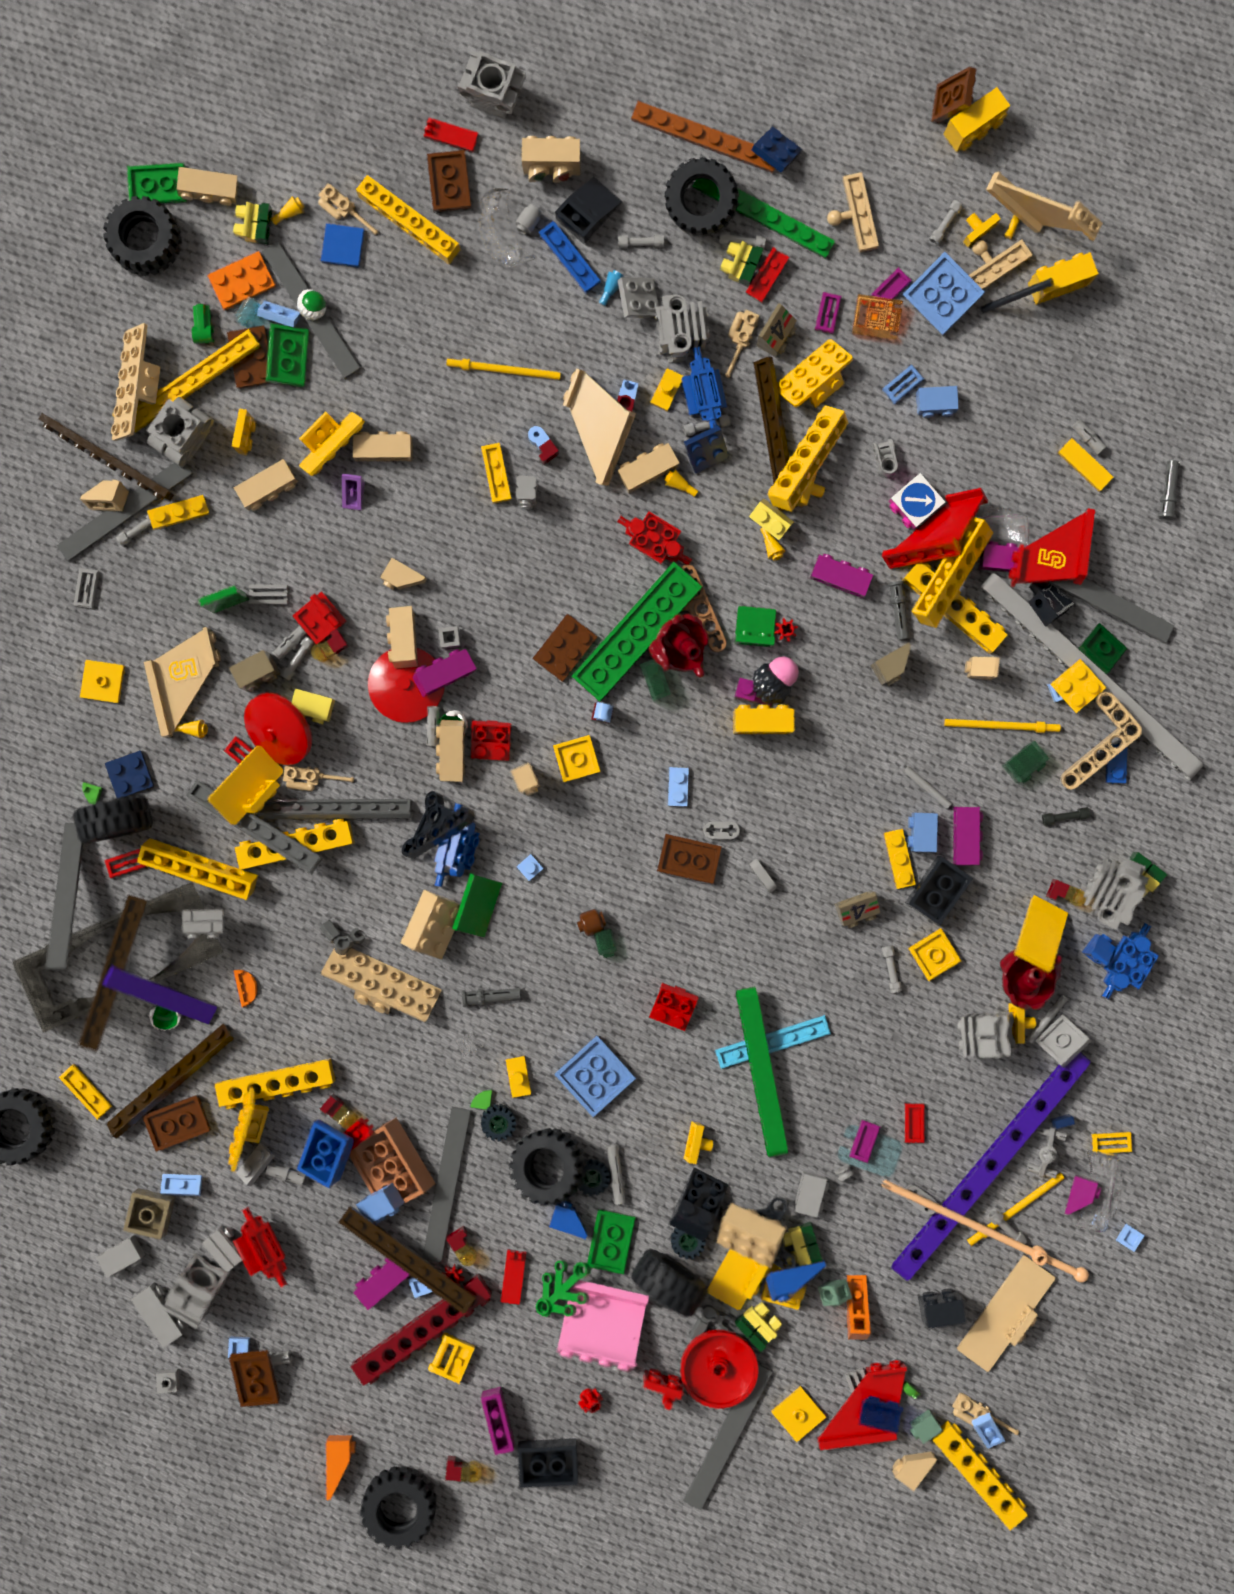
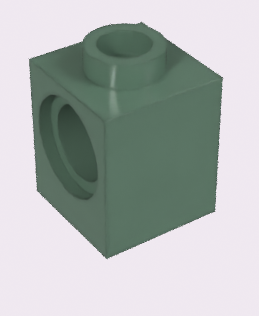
(834, 1292)
(925, 1427)

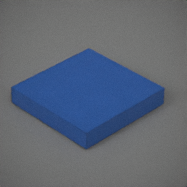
(342, 245)

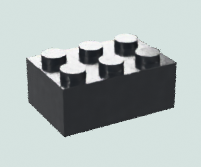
(938, 890)
(547, 1463)

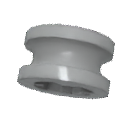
(844, 1172)

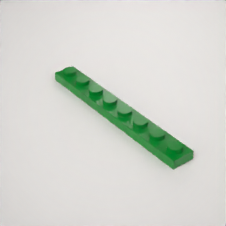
(772, 219)

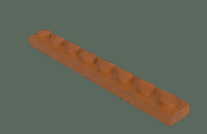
(698, 134)

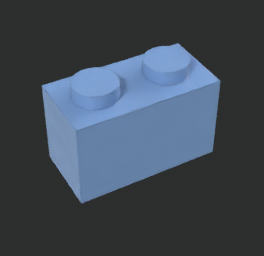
(937, 401)
(923, 832)
(381, 1203)

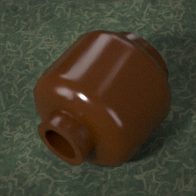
(591, 922)

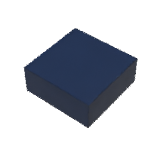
(1062, 1121)

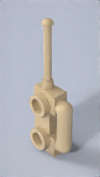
(344, 206)
(742, 338)
(311, 775)
(965, 1403)

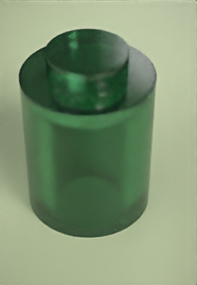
(605, 943)

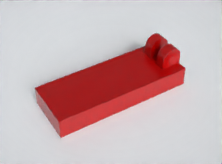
(450, 134)
(767, 275)
(359, 1131)
(513, 1276)

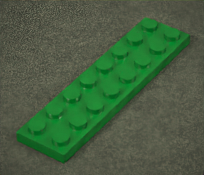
(636, 631)

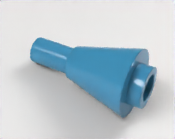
(611, 286)

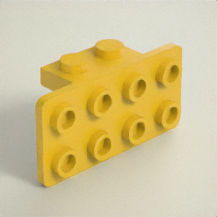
(816, 375)
(326, 438)
(247, 786)
(250, 1127)
(737, 1279)

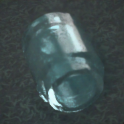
(247, 312)

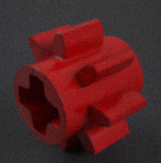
(780, 630)
(456, 1272)
(590, 1400)

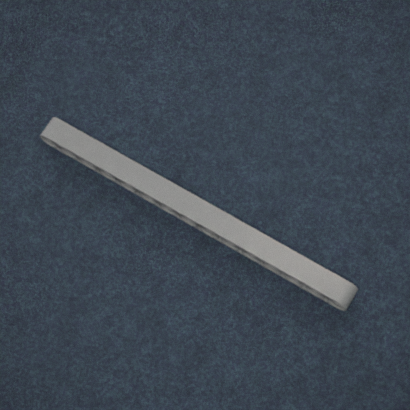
(1068, 654)

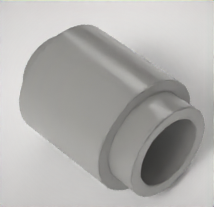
(528, 219)

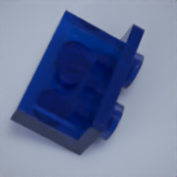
(880, 1414)

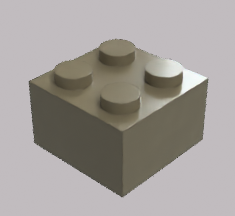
(255, 671)
(149, 1213)

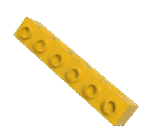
(408, 219)
(808, 458)
(951, 575)
(958, 618)
(344, 837)
(197, 868)
(323, 1068)
(1010, 1514)

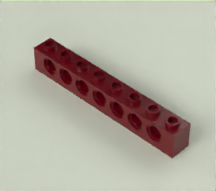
(368, 1374)

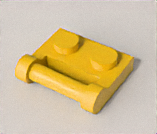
(457, 1361)

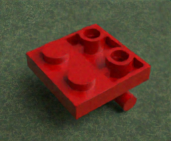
(319, 617)
(490, 740)
(673, 1006)
(668, 1385)

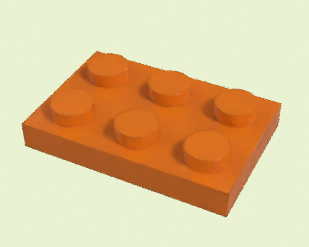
(241, 280)

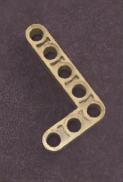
(1105, 744)

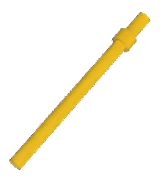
(466, 364)
(1039, 727)
(1019, 1206)

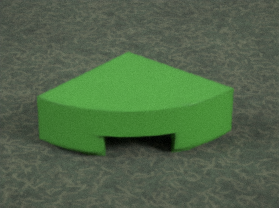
(91, 792)
(482, 1100)
(910, 1390)

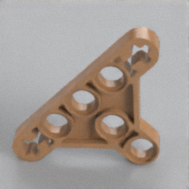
(709, 616)

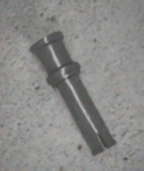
(1169, 497)
(901, 633)
(481, 997)

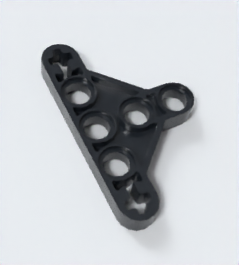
(428, 827)
(775, 1215)

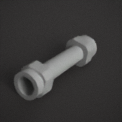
(937, 235)
(726, 238)
(624, 241)
(690, 429)
(124, 538)
(288, 672)
(895, 985)
(996, 1217)

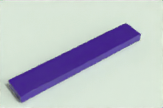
(160, 995)

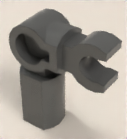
(342, 944)
(708, 1314)

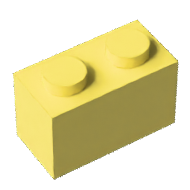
(771, 519)
(313, 705)

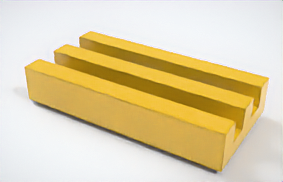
(1095, 1143)

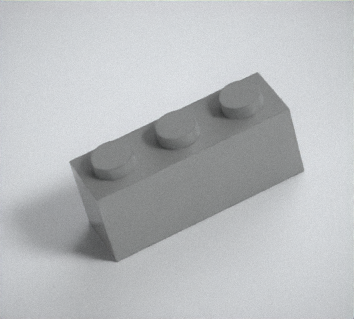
(162, 1324)

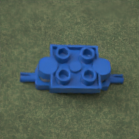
(704, 390)
(456, 852)
(1129, 962)

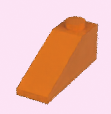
(857, 1308)
(338, 1454)

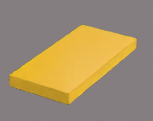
(1041, 933)

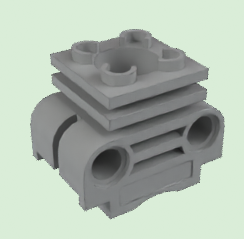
(486, 70)
(680, 328)
(184, 446)
(1117, 891)
(987, 1034)
(195, 1291)

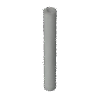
(927, 787)
(1047, 1019)

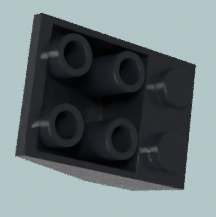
(587, 209)
(698, 1204)

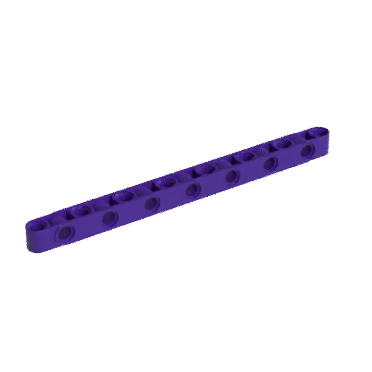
(980, 1176)

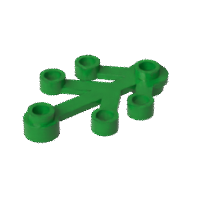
(561, 1289)

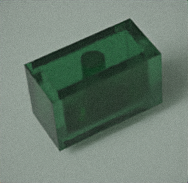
(655, 680)
(1026, 762)

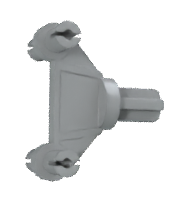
(1047, 1153)

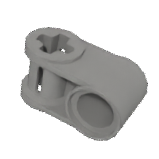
(885, 454)

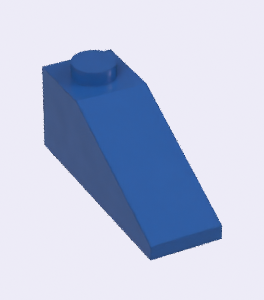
(788, 1282)

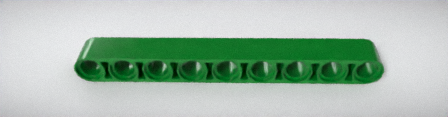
(761, 1072)

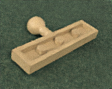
(859, 212)
(1000, 265)

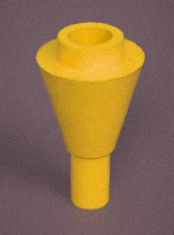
(290, 209)
(676, 481)
(773, 548)
(195, 728)

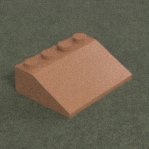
(391, 1158)

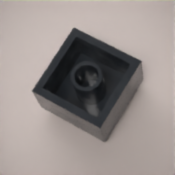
(941, 1309)

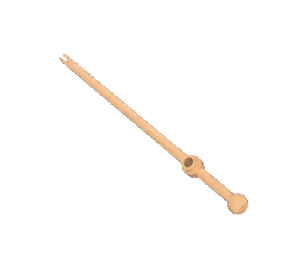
(1037, 1253)

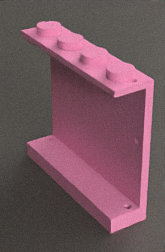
(605, 1327)

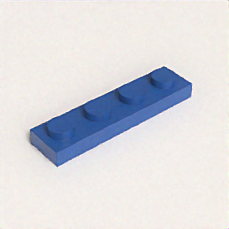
(569, 257)

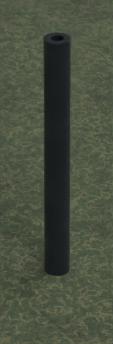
(1017, 295)

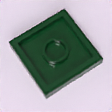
(1102, 648)

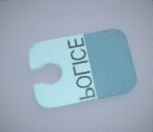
(882, 1157)

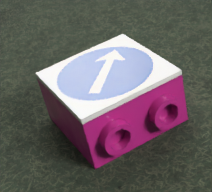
(916, 502)

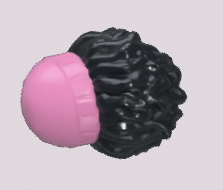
(775, 680)

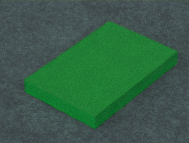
(155, 182)
(287, 355)
(223, 599)
(477, 905)
(611, 1241)

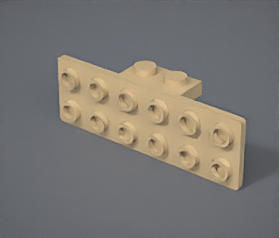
(136, 382)
(381, 984)
(1007, 1314)

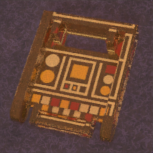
(880, 317)

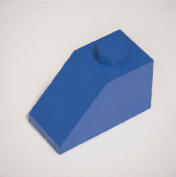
(1099, 949)
(566, 1219)

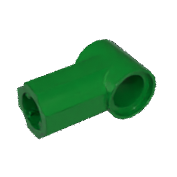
(202, 327)

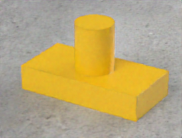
(979, 227)
(667, 389)
(812, 489)
(1020, 1023)
(518, 1076)
(696, 1142)

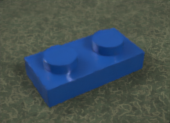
(1117, 767)

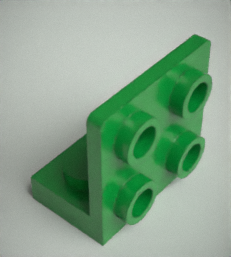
(755, 626)

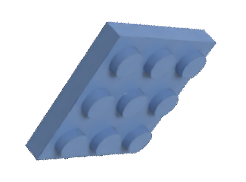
(943, 293)
(595, 1076)

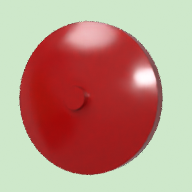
(396, 693)
(278, 728)
(719, 1369)

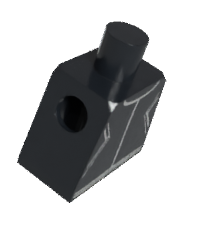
(1049, 602)

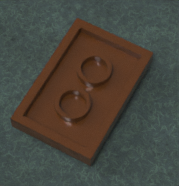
(954, 95)
(449, 181)
(252, 368)
(564, 647)
(689, 858)
(176, 1123)
(254, 1378)

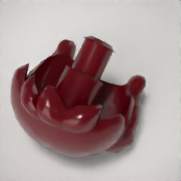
(681, 645)
(1027, 983)

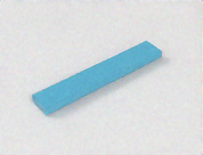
(776, 1040)

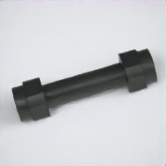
(1081, 813)

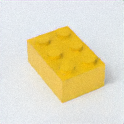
(977, 120)
(1066, 275)
(763, 720)

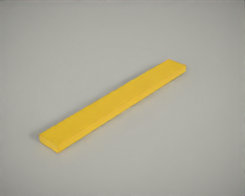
(198, 376)

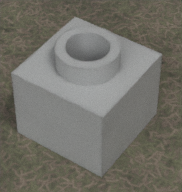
(445, 632)
(171, 1376)

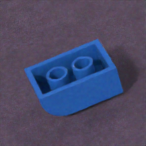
(325, 1154)

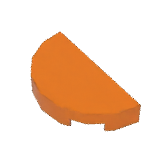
(246, 986)

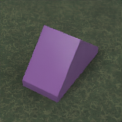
(352, 491)

